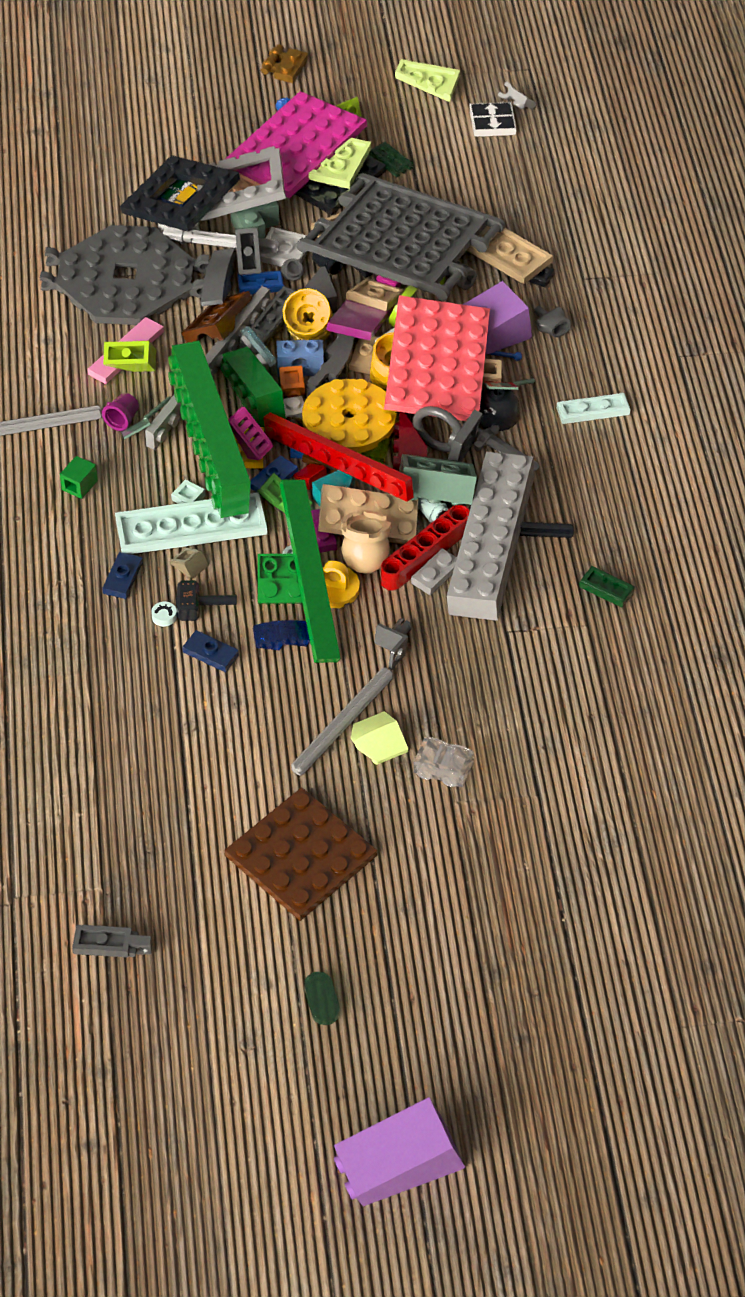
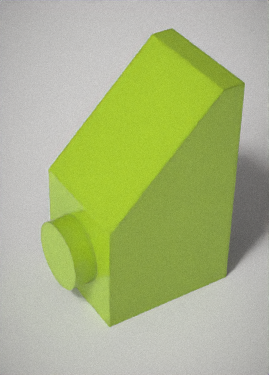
(130, 355)

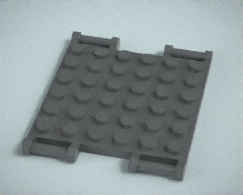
(401, 234)

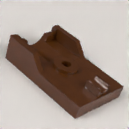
(217, 319)

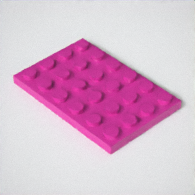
(305, 134)

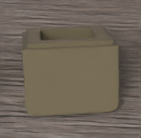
(190, 562)

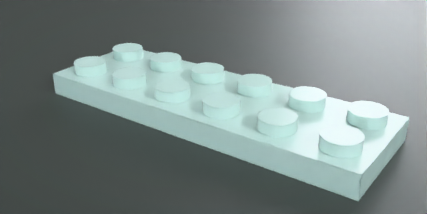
(185, 525)

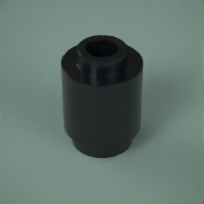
(332, 266)

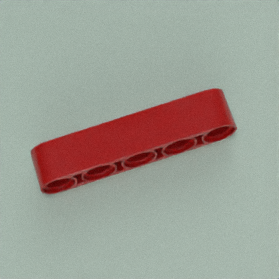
(414, 554)

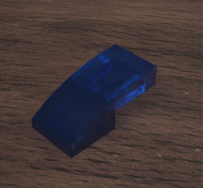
(276, 633)

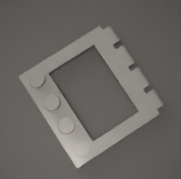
(252, 195)

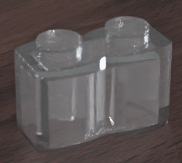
(443, 762)

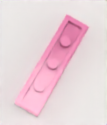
(144, 331)

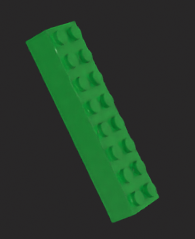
(209, 429)

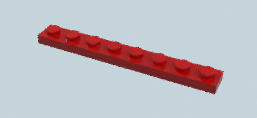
(339, 457)

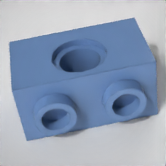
(300, 352)

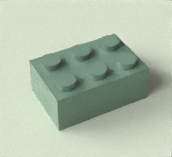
(440, 479)

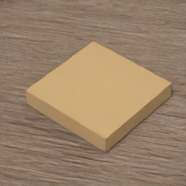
(375, 294)

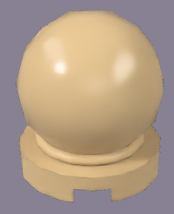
(365, 541)

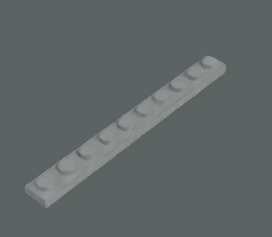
(170, 414)

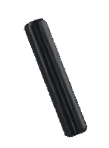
(547, 530)

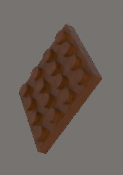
(300, 853)

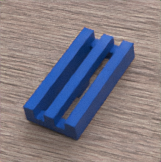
(253, 282)

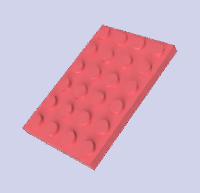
(437, 357)

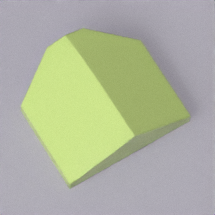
(379, 738)

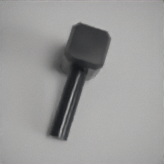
(189, 600)

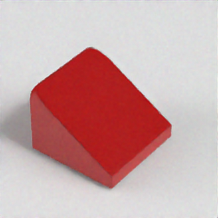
(310, 474)

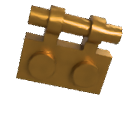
(290, 63)

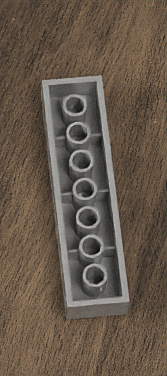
(491, 536)

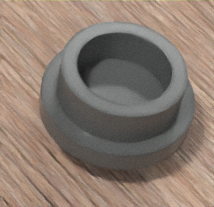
(292, 269)

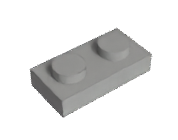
(434, 572)

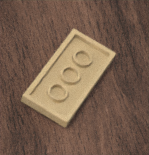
(513, 255)
(340, 501)

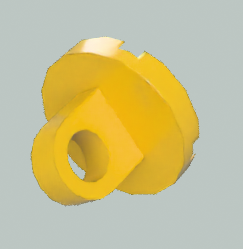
(341, 584)

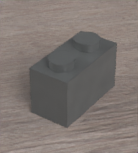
(248, 250)

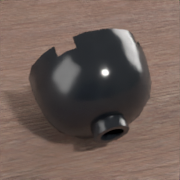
(499, 408)

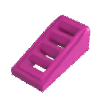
(259, 445)

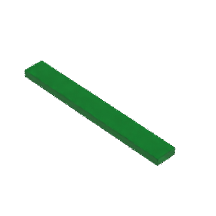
(309, 571)

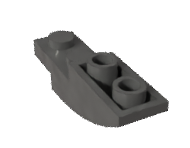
(336, 363)

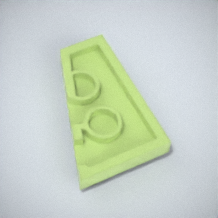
(429, 78)
(344, 165)

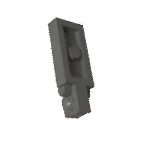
(110, 941)

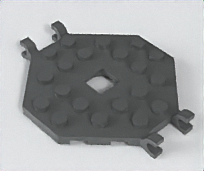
(89, 270)

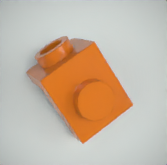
(292, 381)

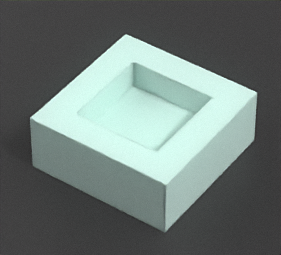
(188, 493)

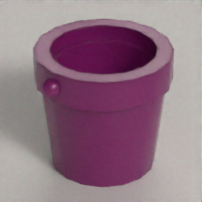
(120, 411)

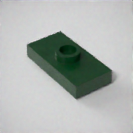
(607, 586)

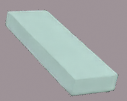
(593, 408)

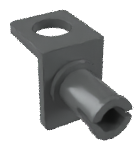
(393, 640)

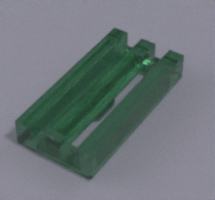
(388, 159)

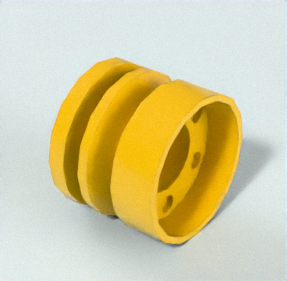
(304, 305)
(381, 360)

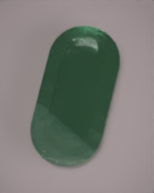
(321, 998)

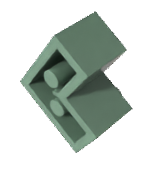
(261, 216)

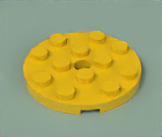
(327, 405)

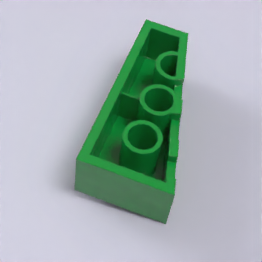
(253, 384)

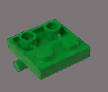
(278, 580)

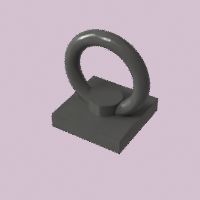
(461, 437)

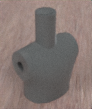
(552, 322)

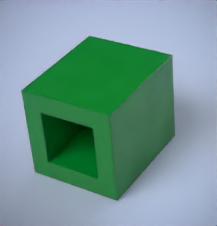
(78, 477)

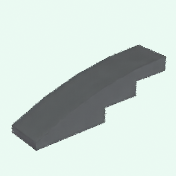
(217, 277)

